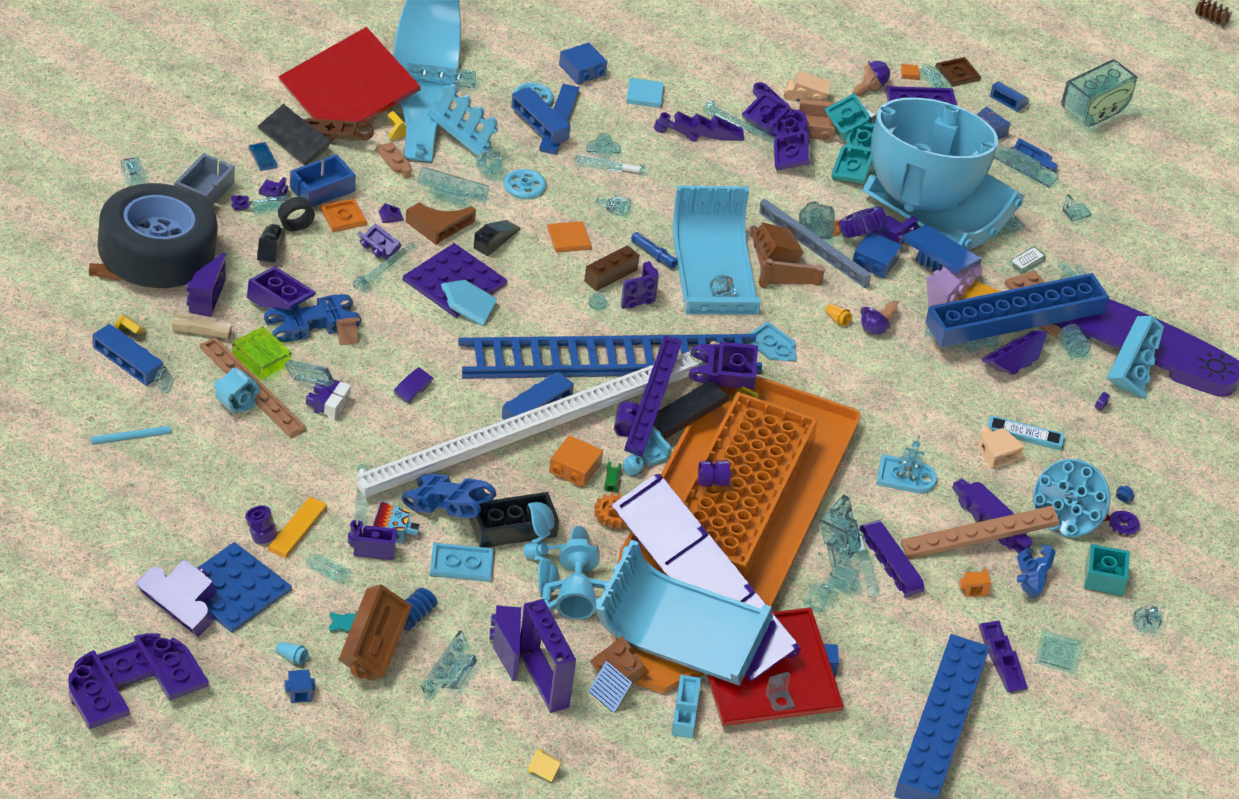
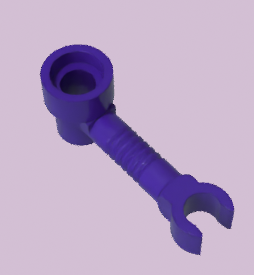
(662, 124)

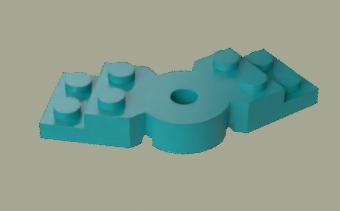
(856, 127)

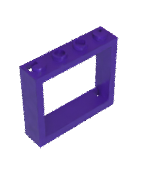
(540, 625)

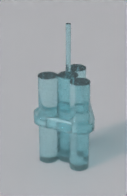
(911, 461)

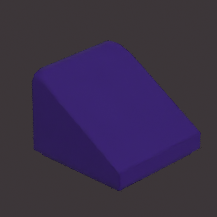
(390, 213)

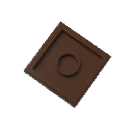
(958, 71)

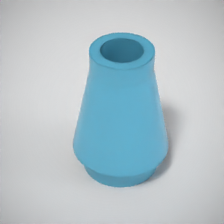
(293, 652)

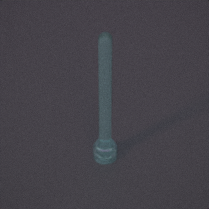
(711, 108)
(364, 281)

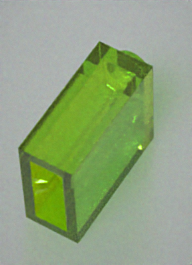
(261, 352)

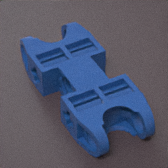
(305, 319)
(456, 498)

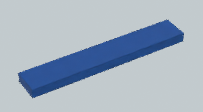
(564, 107)

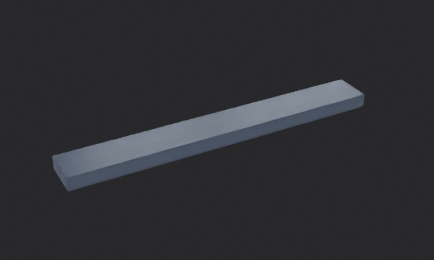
(816, 244)

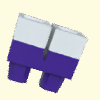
(329, 399)

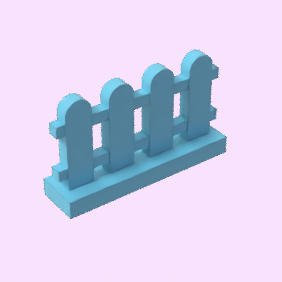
(455, 124)

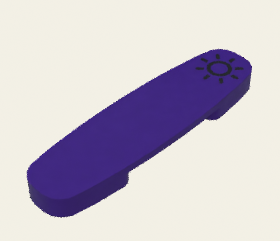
(1184, 355)

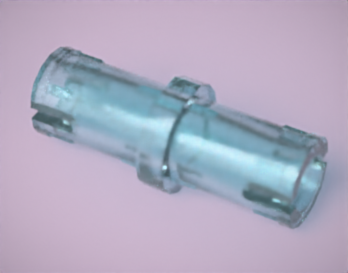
(267, 203)

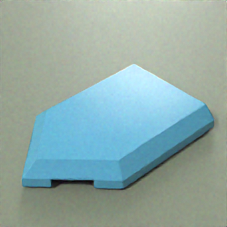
(469, 300)
(774, 343)

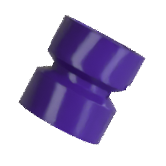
(625, 417)
(713, 473)
(261, 524)

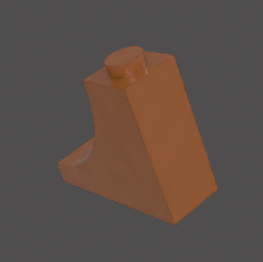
(438, 224)

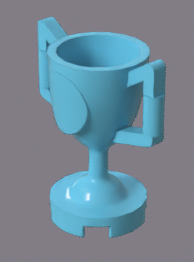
(577, 591)

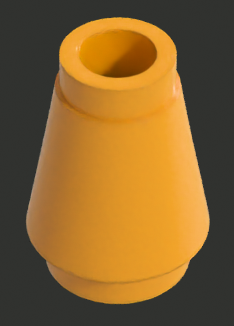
(839, 314)

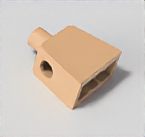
(999, 447)

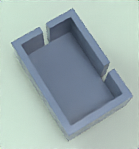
(203, 179)

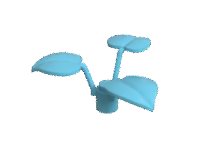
(542, 523)

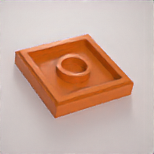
(343, 215)
(569, 236)

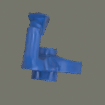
(1034, 570)

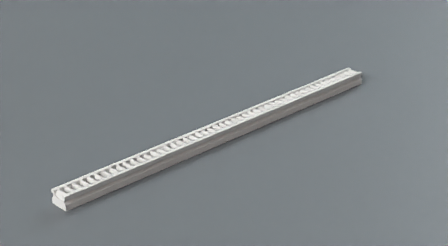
(513, 429)

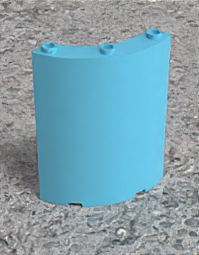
(974, 219)

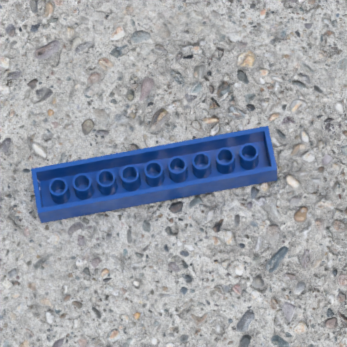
(1016, 309)
(942, 719)

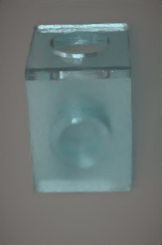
(1076, 211)
(823, 590)
(777, 688)

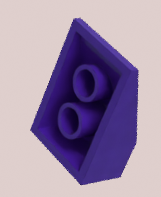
(206, 287)
(277, 290)
(507, 637)

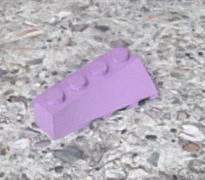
(948, 287)

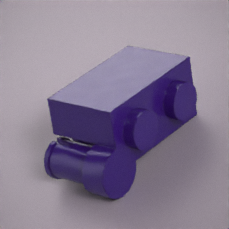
(373, 541)

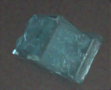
(840, 532)

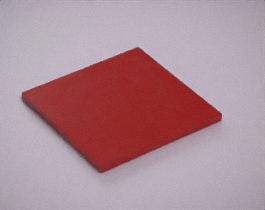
(350, 80)
(810, 681)

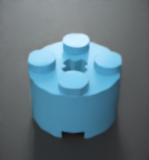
(236, 391)

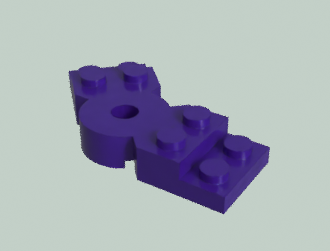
(791, 129)

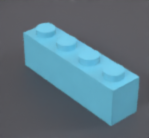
(1136, 356)

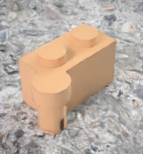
(807, 87)

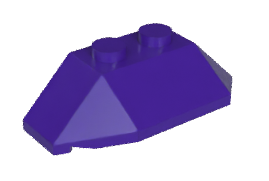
(1017, 353)

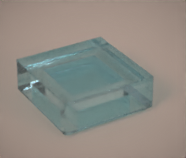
(164, 379)

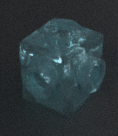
(493, 157)

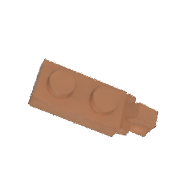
(394, 159)

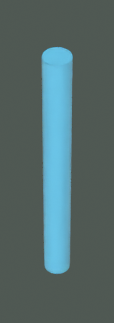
(130, 435)

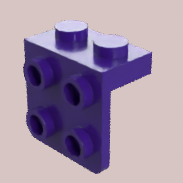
(895, 230)
(640, 289)

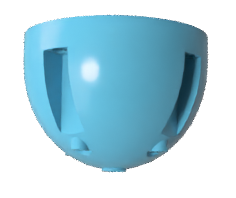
(930, 152)

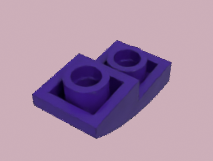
(413, 384)

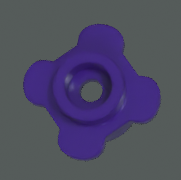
(240, 202)

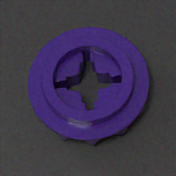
(1123, 516)

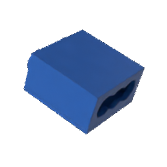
(583, 63)
(877, 254)

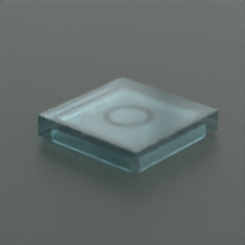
(1058, 652)

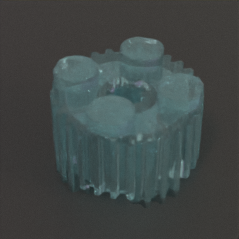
(818, 219)

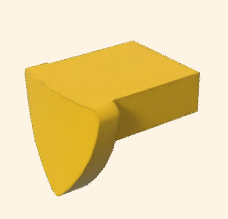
(399, 126)
(125, 321)
(544, 765)

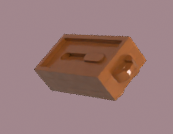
(375, 633)

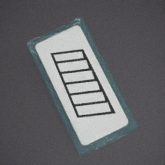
(1027, 260)

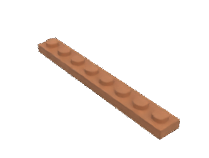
(980, 532)

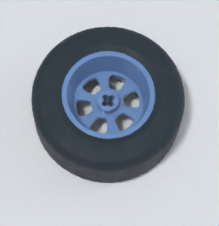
(156, 235)

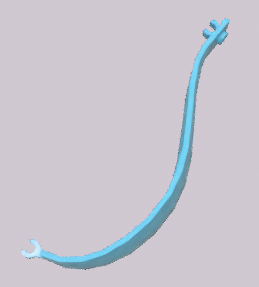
(426, 36)

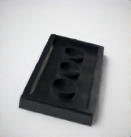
(294, 134)
(689, 408)

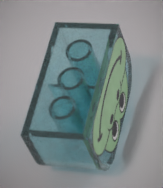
(1099, 93)

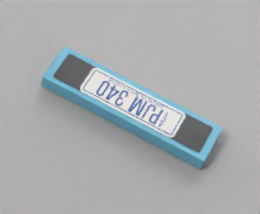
(1028, 432)

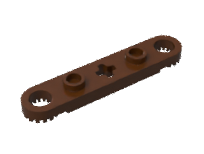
(342, 129)

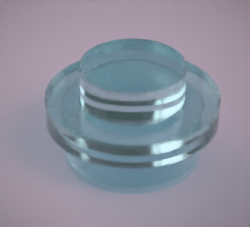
(597, 301)

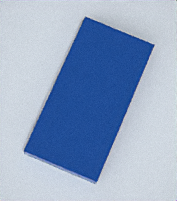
(942, 249)

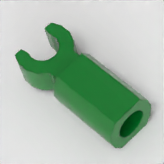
(612, 478)

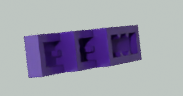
(715, 128)
(1003, 657)

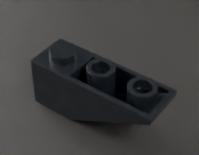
(270, 243)

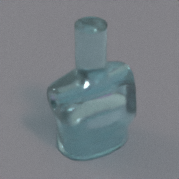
(616, 204)

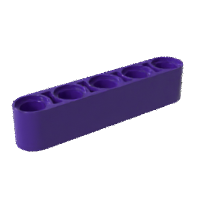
(892, 557)

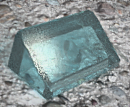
(934, 77)
(327, 568)

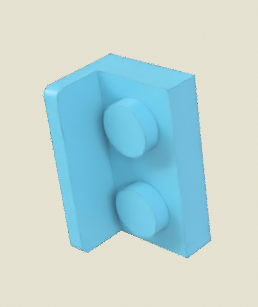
(657, 449)

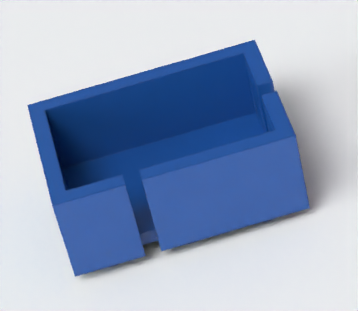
(335, 181)

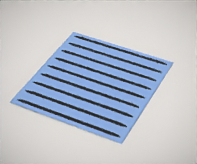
(610, 687)

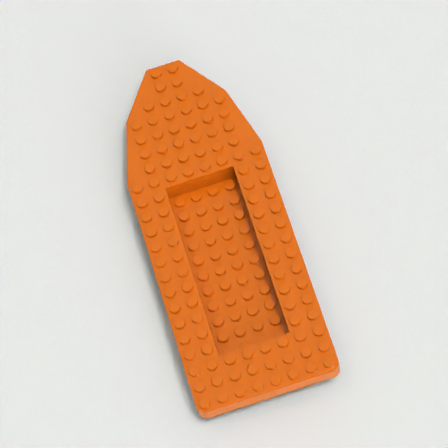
(781, 468)

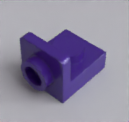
(274, 189)

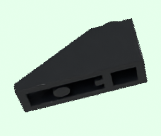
(493, 235)

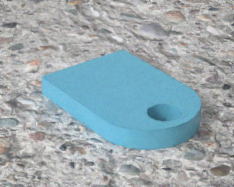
(888, 478)

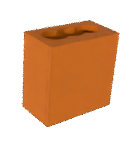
(576, 461)

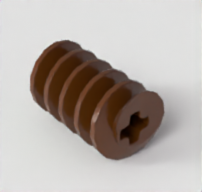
(1213, 12)

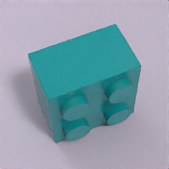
(1106, 569)

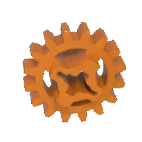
(608, 516)

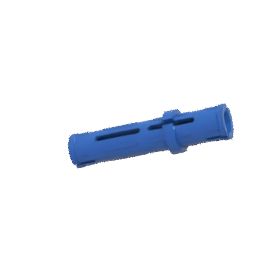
(659, 253)

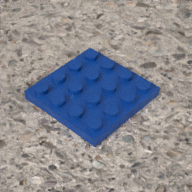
(242, 586)

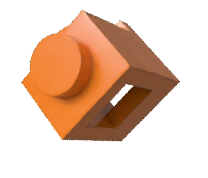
(975, 583)

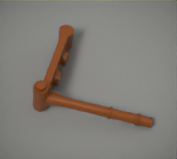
(786, 273)

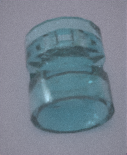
(1074, 341)

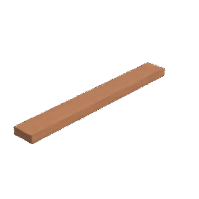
(266, 399)

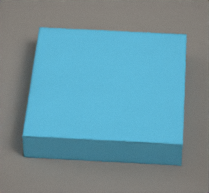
(645, 92)

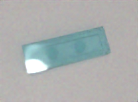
(309, 373)

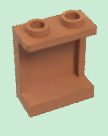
(820, 124)

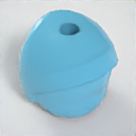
(633, 465)

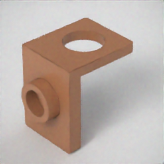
(347, 330)

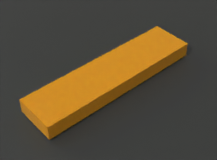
(297, 527)

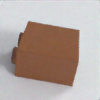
(777, 243)

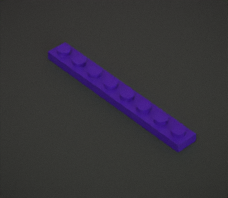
(653, 396)

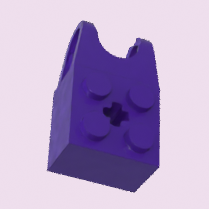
(726, 364)

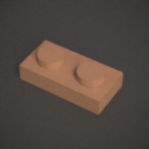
(1023, 280)

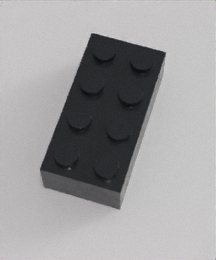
(509, 520)

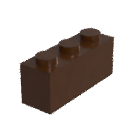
(611, 268)

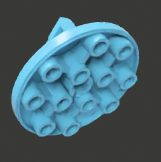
(1076, 493)

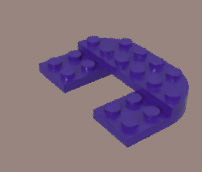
(97, 677)

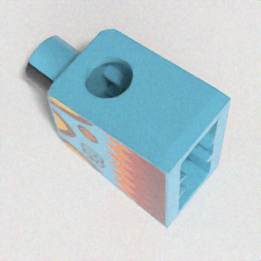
(397, 518)

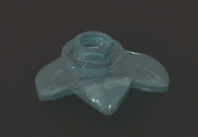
(603, 146)

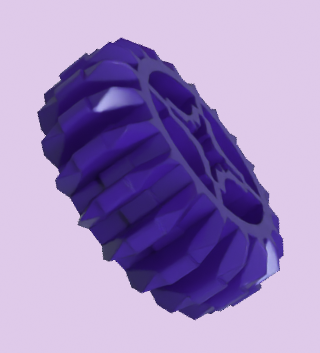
(862, 222)

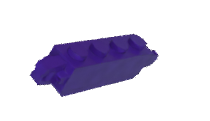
(986, 506)

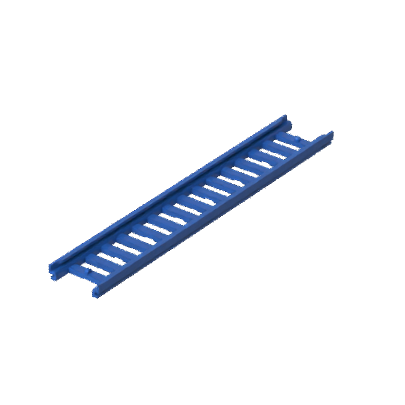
(576, 370)

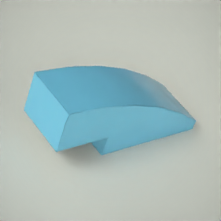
(686, 706)

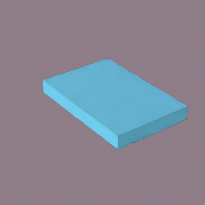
(461, 562)

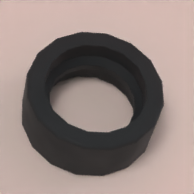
(292, 205)

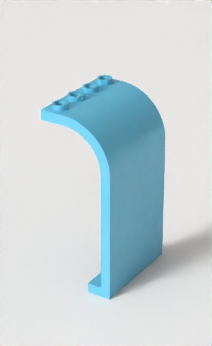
(712, 242)
(680, 619)

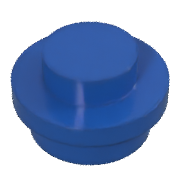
(1125, 494)

